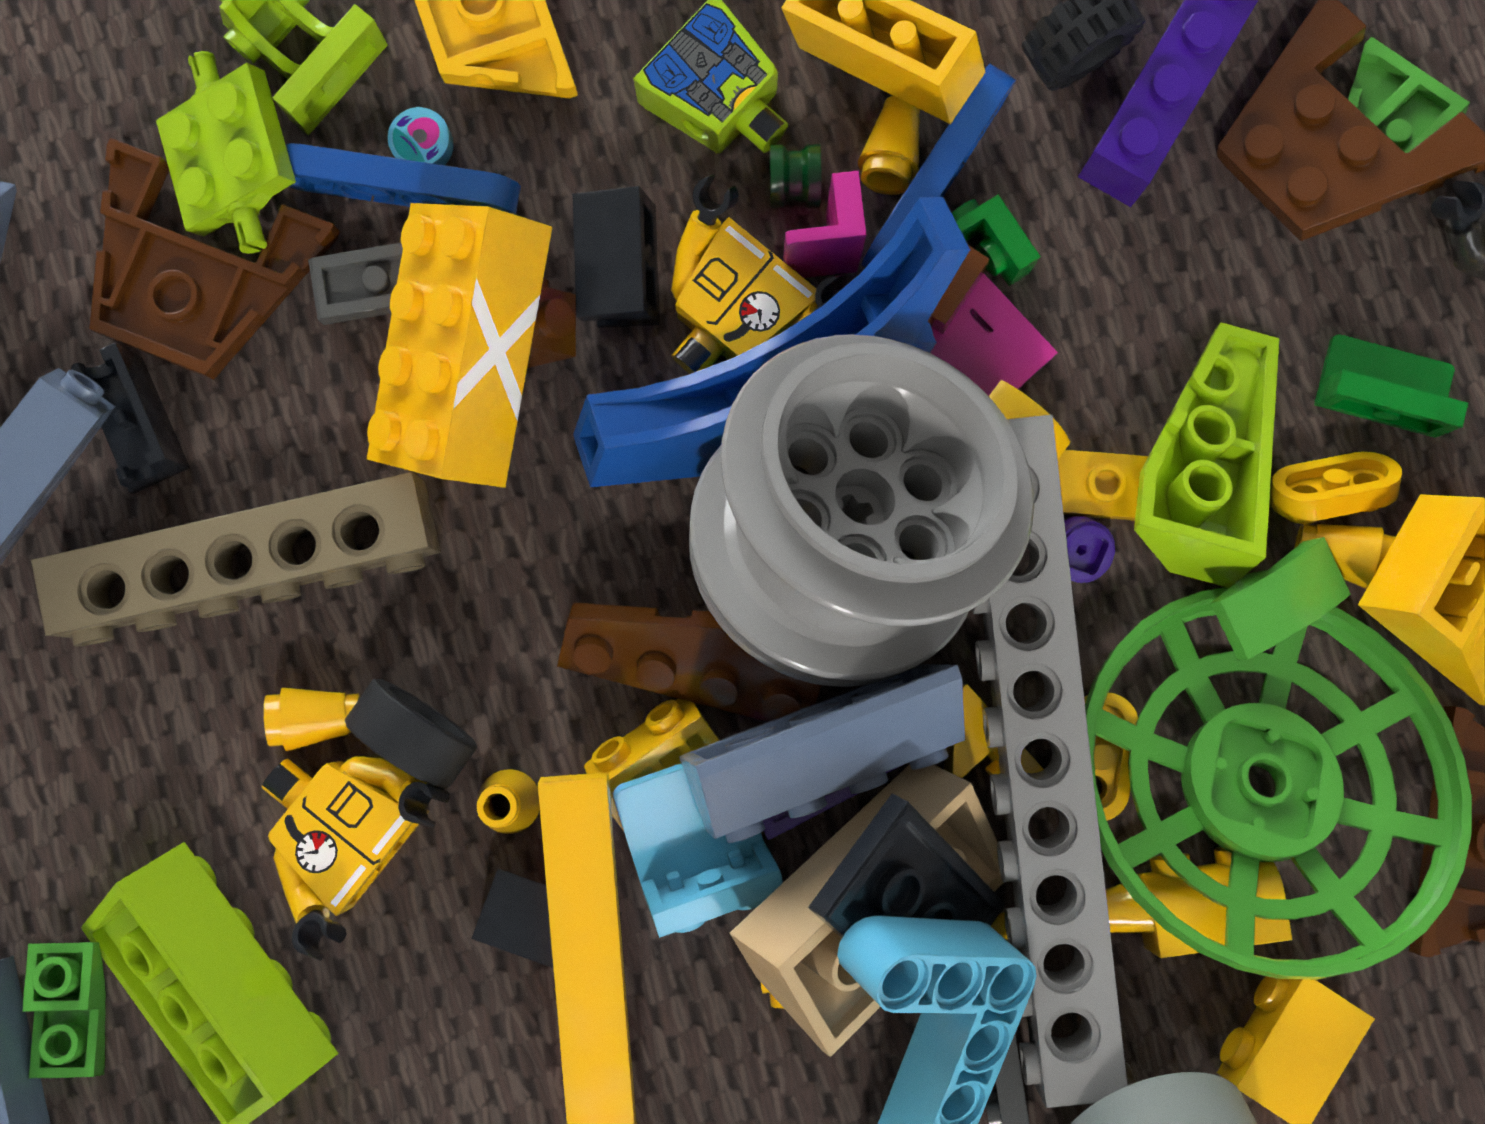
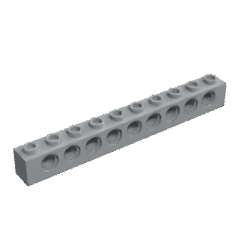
(1092, 1059)

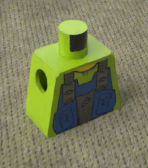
(713, 82)

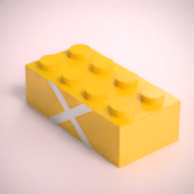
(458, 342)

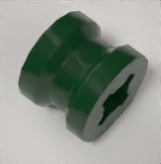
(795, 176)

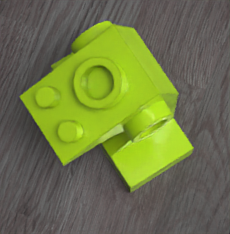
(328, 71)

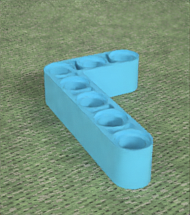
(969, 1001)

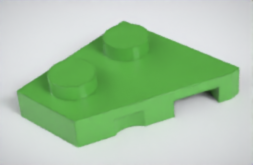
(1401, 96)

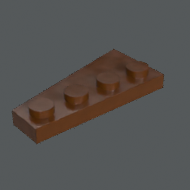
(678, 659)

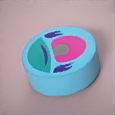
(420, 136)

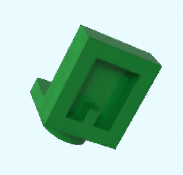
(998, 238)

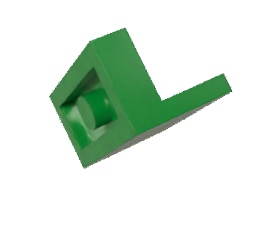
(1389, 387)

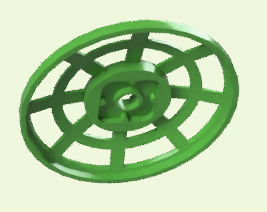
(1306, 794)

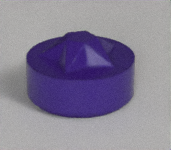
(1089, 548)

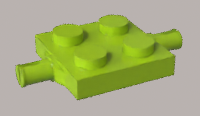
(226, 151)

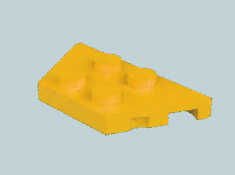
(497, 45)

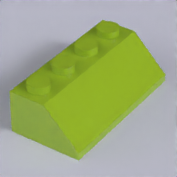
(208, 986)

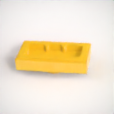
(1100, 484)

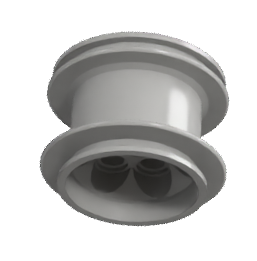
(895, 461)

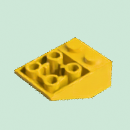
(1435, 588)

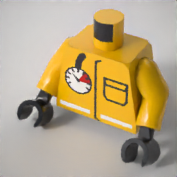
(733, 286)
(340, 836)

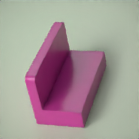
(834, 246)

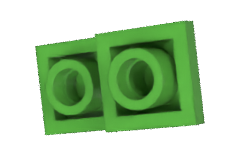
(1281, 600)
(69, 1009)

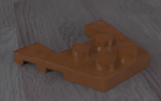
(1317, 154)
(181, 294)

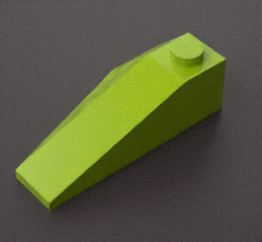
(1212, 464)

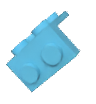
(679, 864)

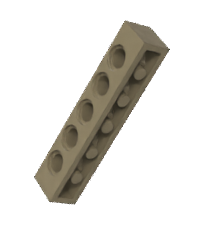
(77, 582)

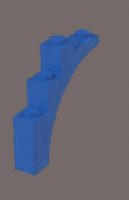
(680, 422)

